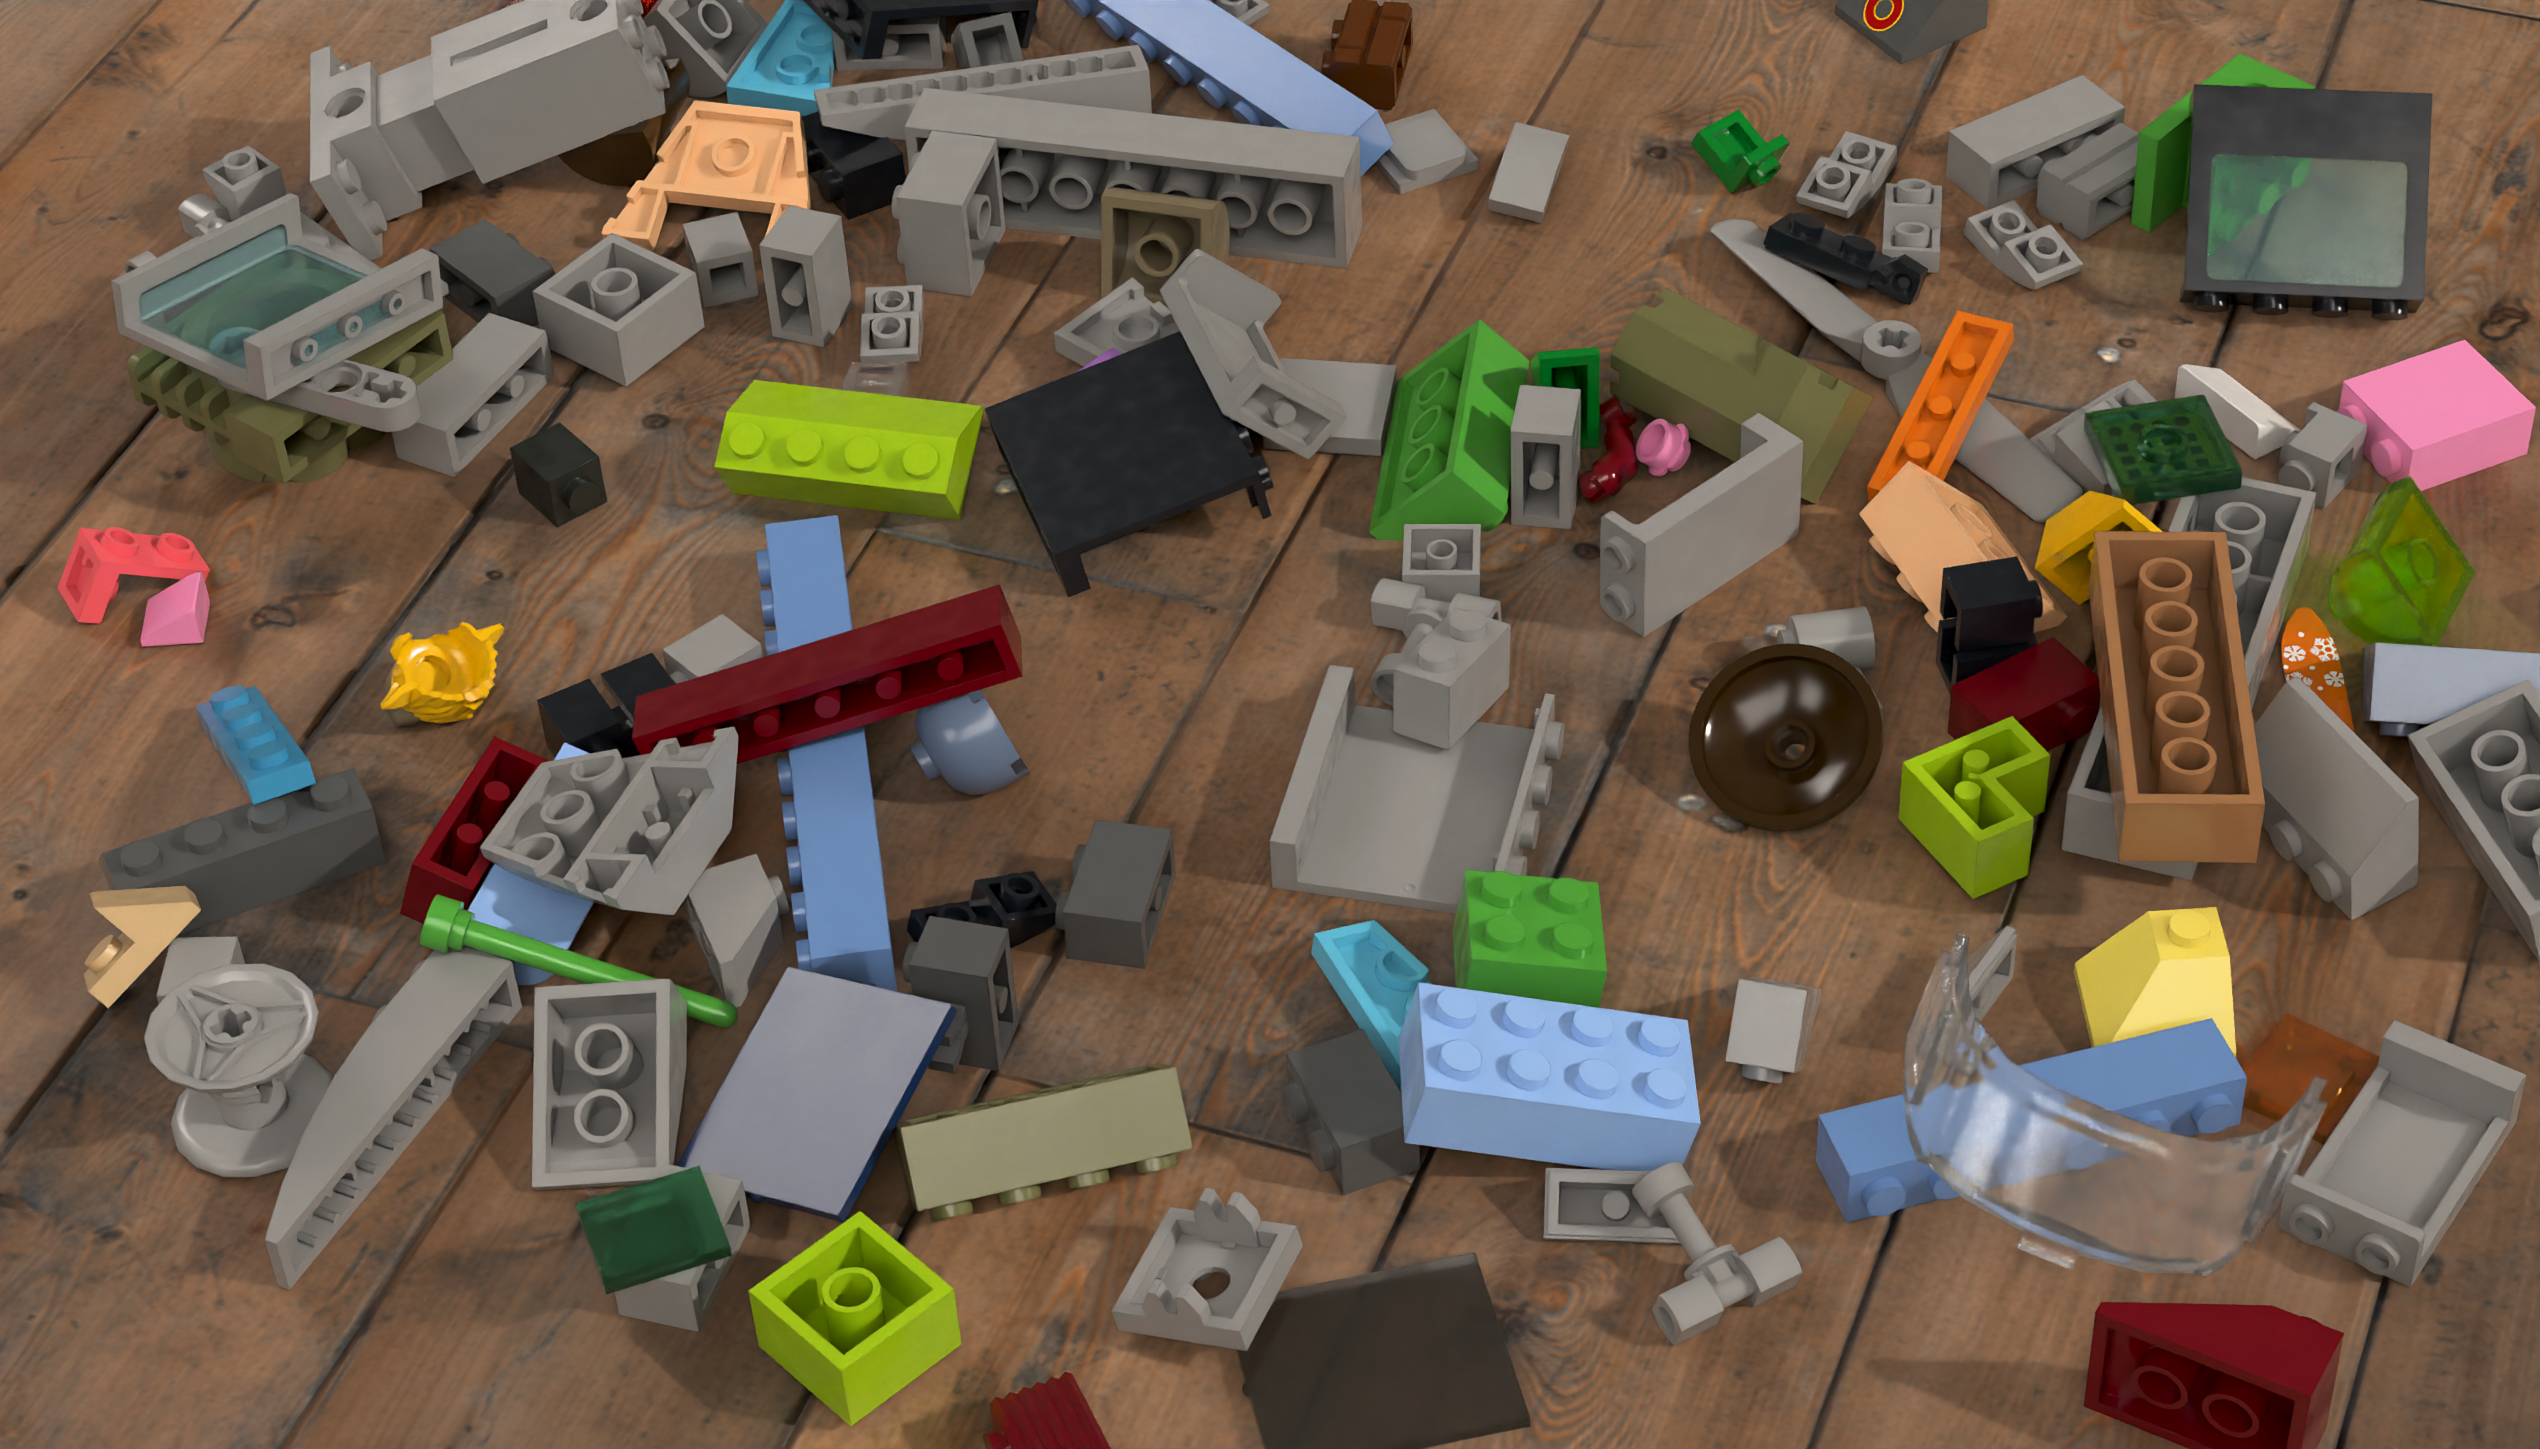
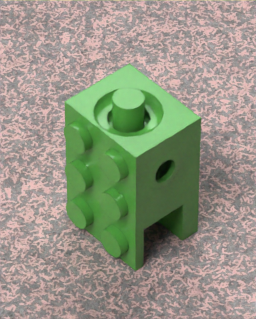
(2165, 143)

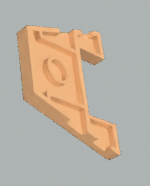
(720, 160)

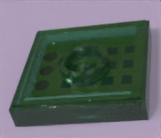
(2162, 450)

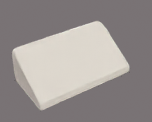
(2240, 413)

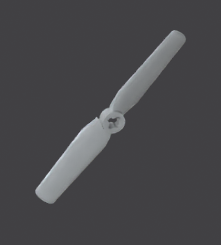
(1892, 351)

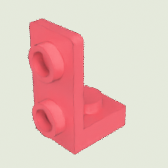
(102, 555)

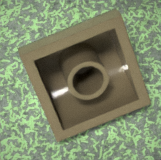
(1154, 234)

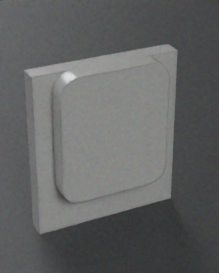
(1424, 152)

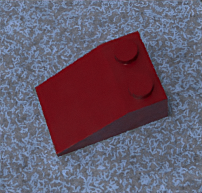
(2214, 1373)

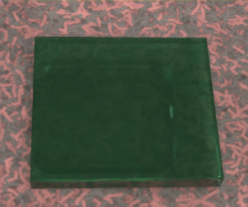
(653, 1230)

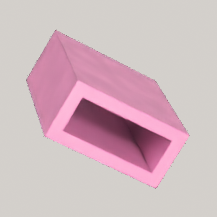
(2438, 416)

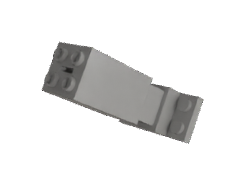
(482, 101)

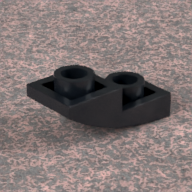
(1004, 901)

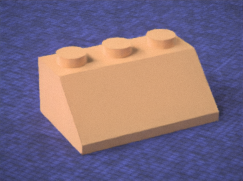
(1934, 526)

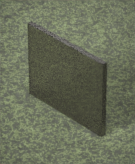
(1383, 1362)

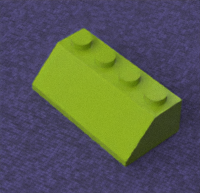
(850, 449)

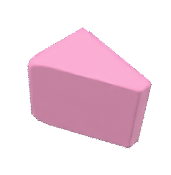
(177, 614)

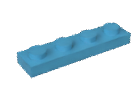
(254, 743)

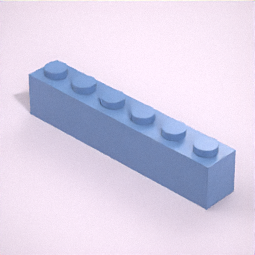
(2166, 1079)

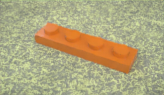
(1946, 398)

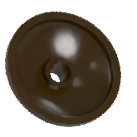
(1777, 701)

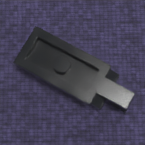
(1845, 258)

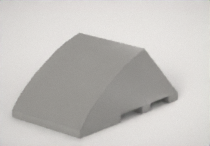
(622, 827)

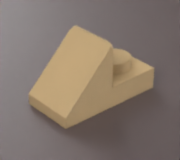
(148, 923)

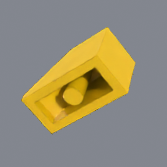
(2069, 539)

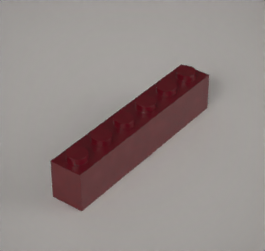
(841, 679)

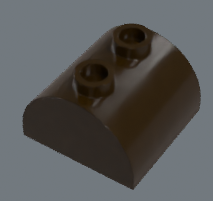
(630, 152)

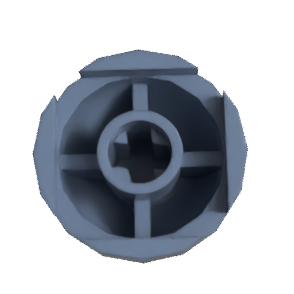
(966, 746)

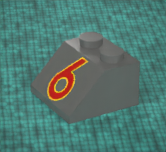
(1913, 26)

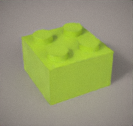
(855, 1317)

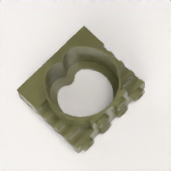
(272, 439)

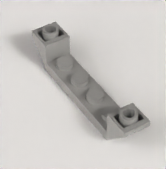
(249, 181)

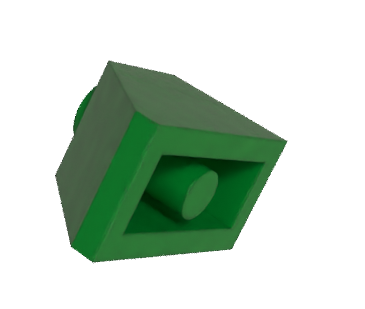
(1574, 371)

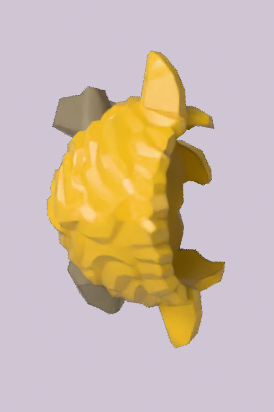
(441, 675)

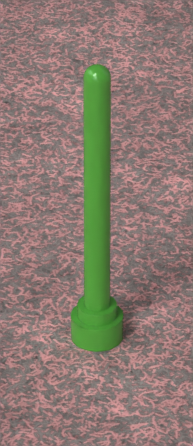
(453, 927)

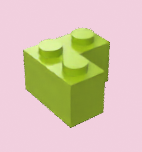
(1978, 803)

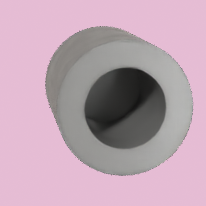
(1840, 631)

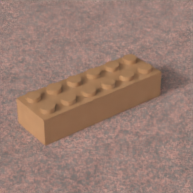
(2175, 698)

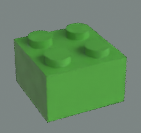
(1530, 937)

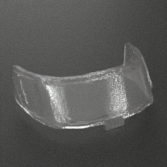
(2077, 1171)

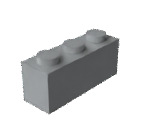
(2006, 149)
(476, 394)

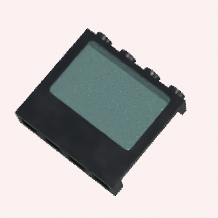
(2307, 200)

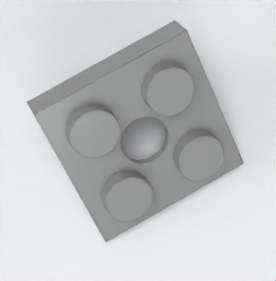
(1192, 1248)

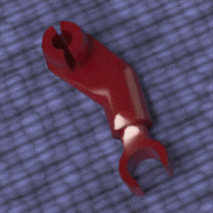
(1619, 461)

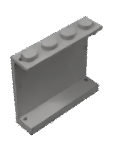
(1404, 817)

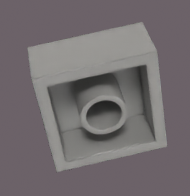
(1443, 559)

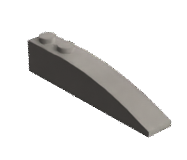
(1096, 78)
(386, 1095)

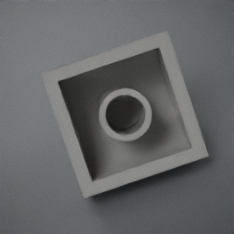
(708, 38)

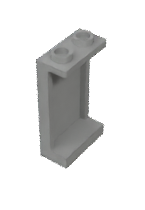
(1223, 325)
(1706, 535)
(2404, 1154)

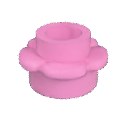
(1663, 447)

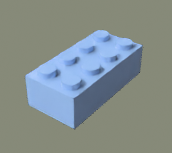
(1546, 1080)

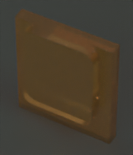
(2291, 1058)

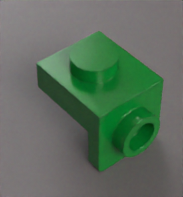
(1739, 152)

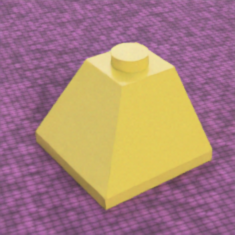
(2158, 976)

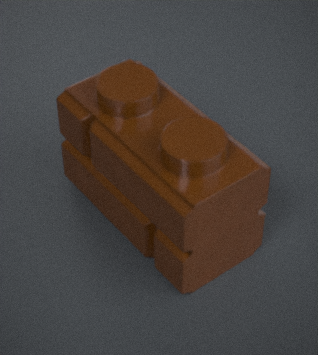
(1371, 51)

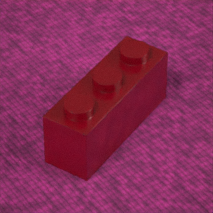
(452, 855)

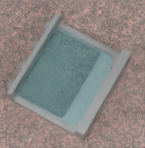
(268, 303)

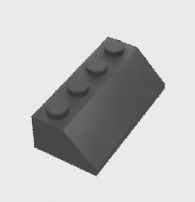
(257, 850)

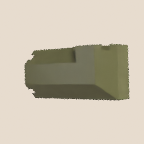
(1716, 375)

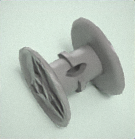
(239, 1052)

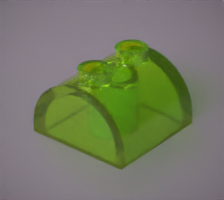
(2400, 572)

